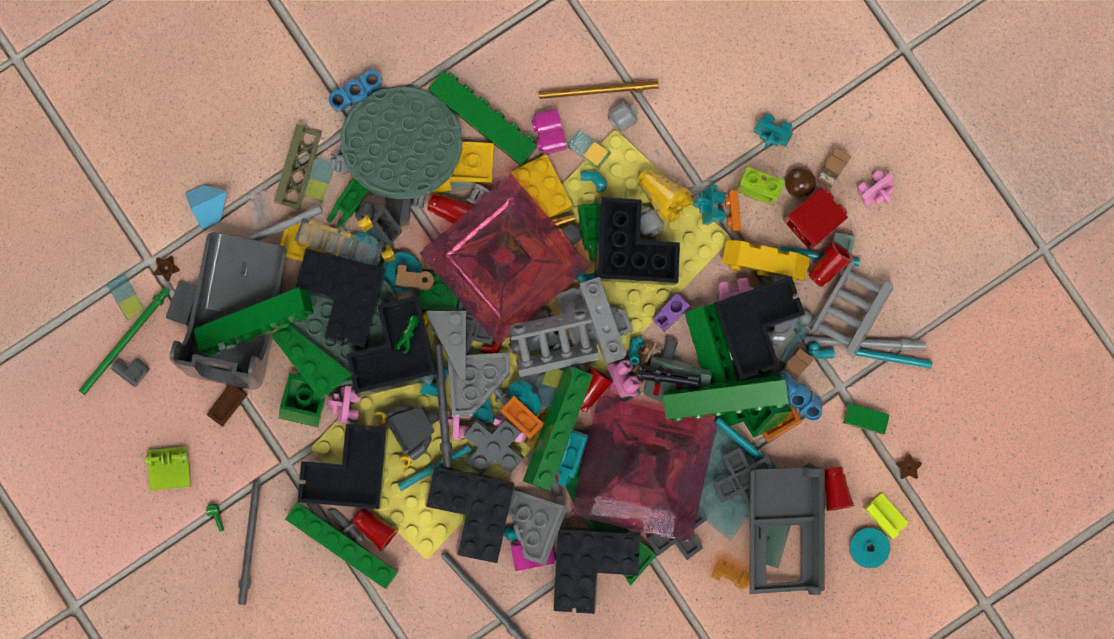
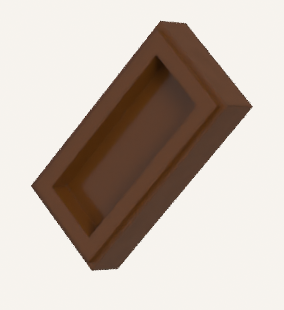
(227, 405)

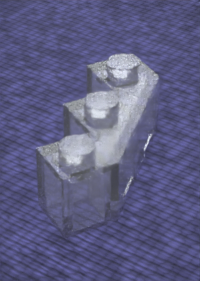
(338, 241)

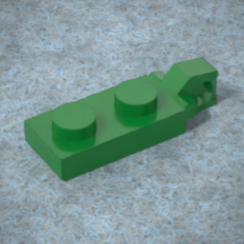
(587, 219)

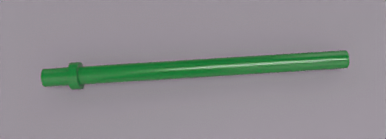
(157, 300)

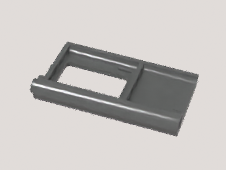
(786, 499)

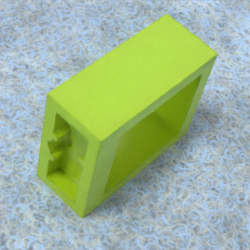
(758, 189)

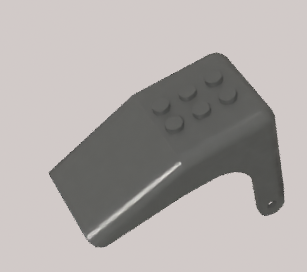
(231, 278)

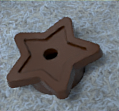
(161, 264)
(905, 472)

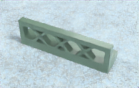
(775, 542)

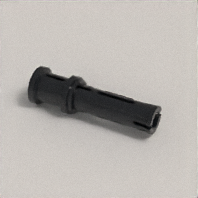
(660, 375)

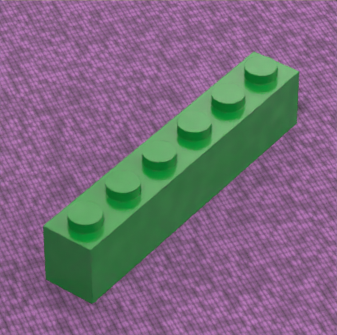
(482, 118)
(254, 321)
(713, 352)
(726, 397)
(557, 428)
(341, 545)

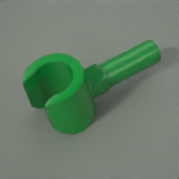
(213, 509)

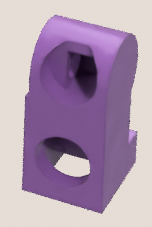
(671, 312)

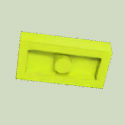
(886, 516)

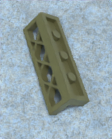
(290, 164)

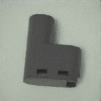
(133, 373)

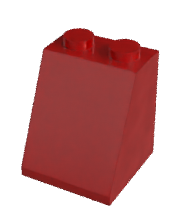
(816, 218)

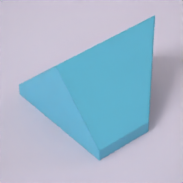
(206, 204)

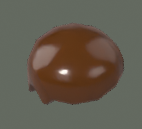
(800, 182)

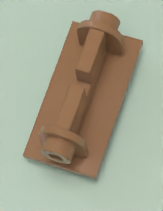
(646, 352)

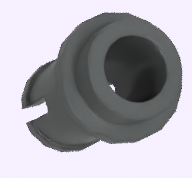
(669, 349)

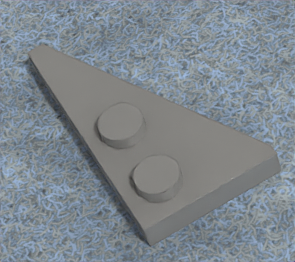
(451, 331)

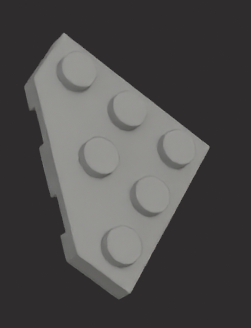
(572, 300)
(483, 377)
(535, 524)

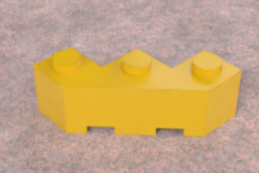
(765, 260)

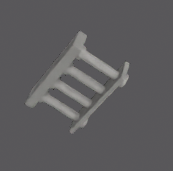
(602, 320)
(862, 326)
(559, 358)

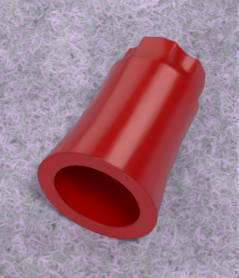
(448, 208)
(830, 264)
(597, 386)
(837, 490)
(374, 528)

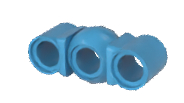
(345, 92)
(805, 399)

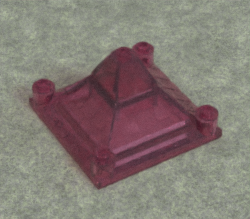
(504, 259)
(644, 469)

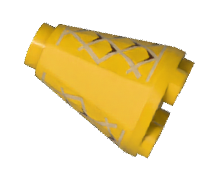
(664, 194)

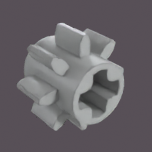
(338, 162)

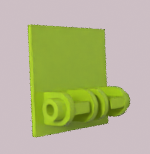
(168, 468)

